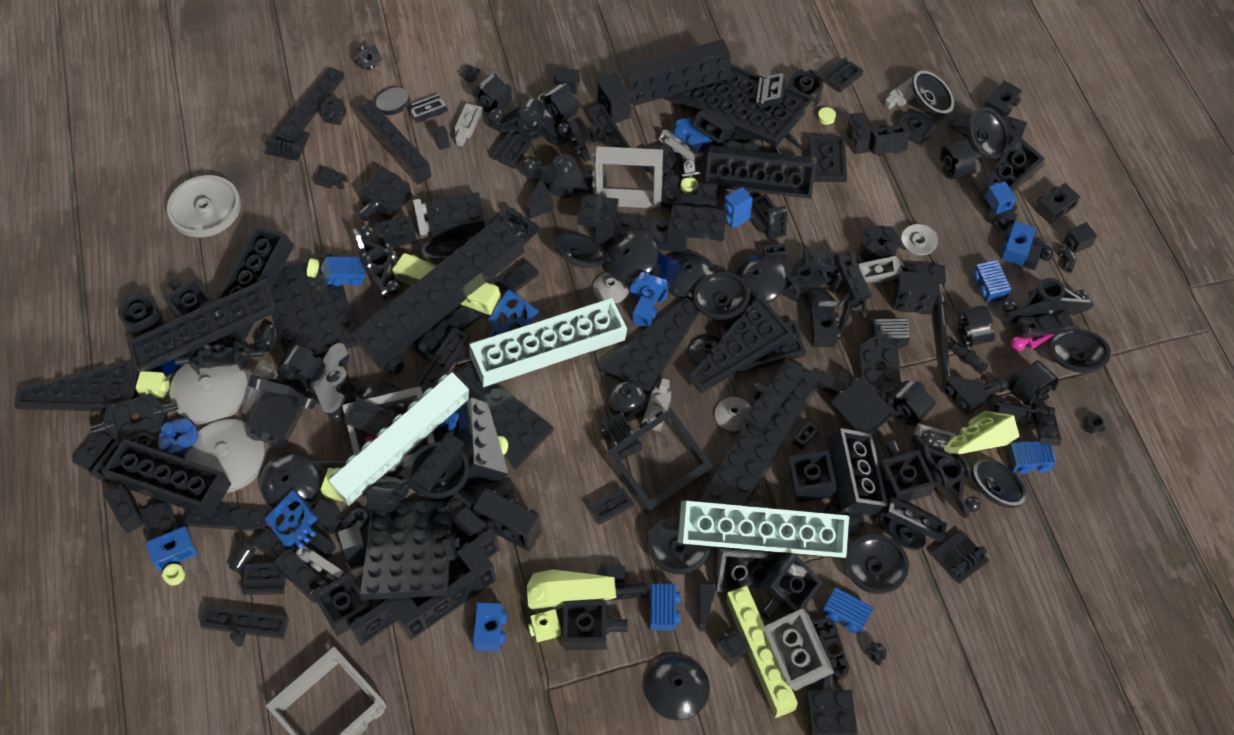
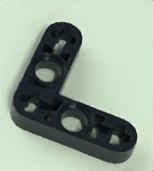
(294, 391)
(832, 638)

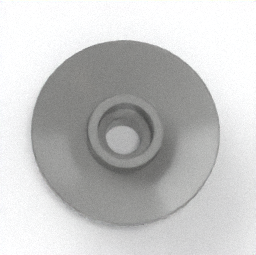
(921, 234)
(604, 291)
(728, 420)

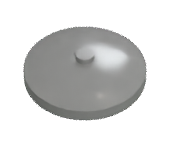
(203, 206)
(208, 396)
(229, 450)

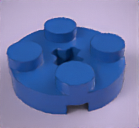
(657, 287)
(169, 433)

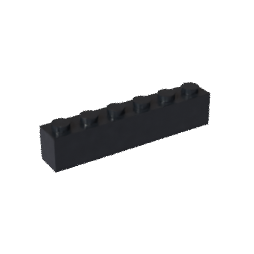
(394, 142)

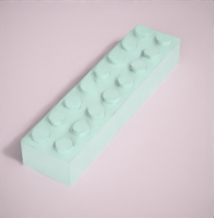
(547, 342)
(399, 438)
(763, 529)

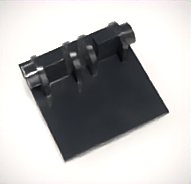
(285, 149)
(960, 556)

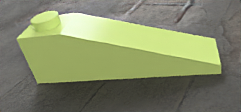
(985, 432)
(552, 587)

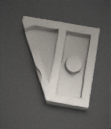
(424, 226)

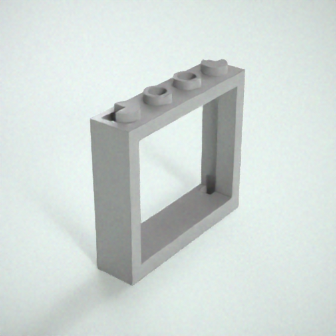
(629, 156)
(387, 401)
(312, 676)

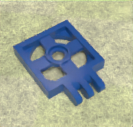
(510, 295)
(301, 530)

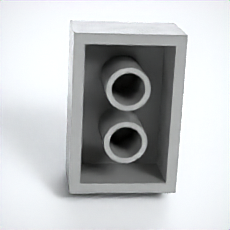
(798, 650)

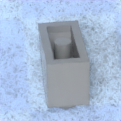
(881, 270)

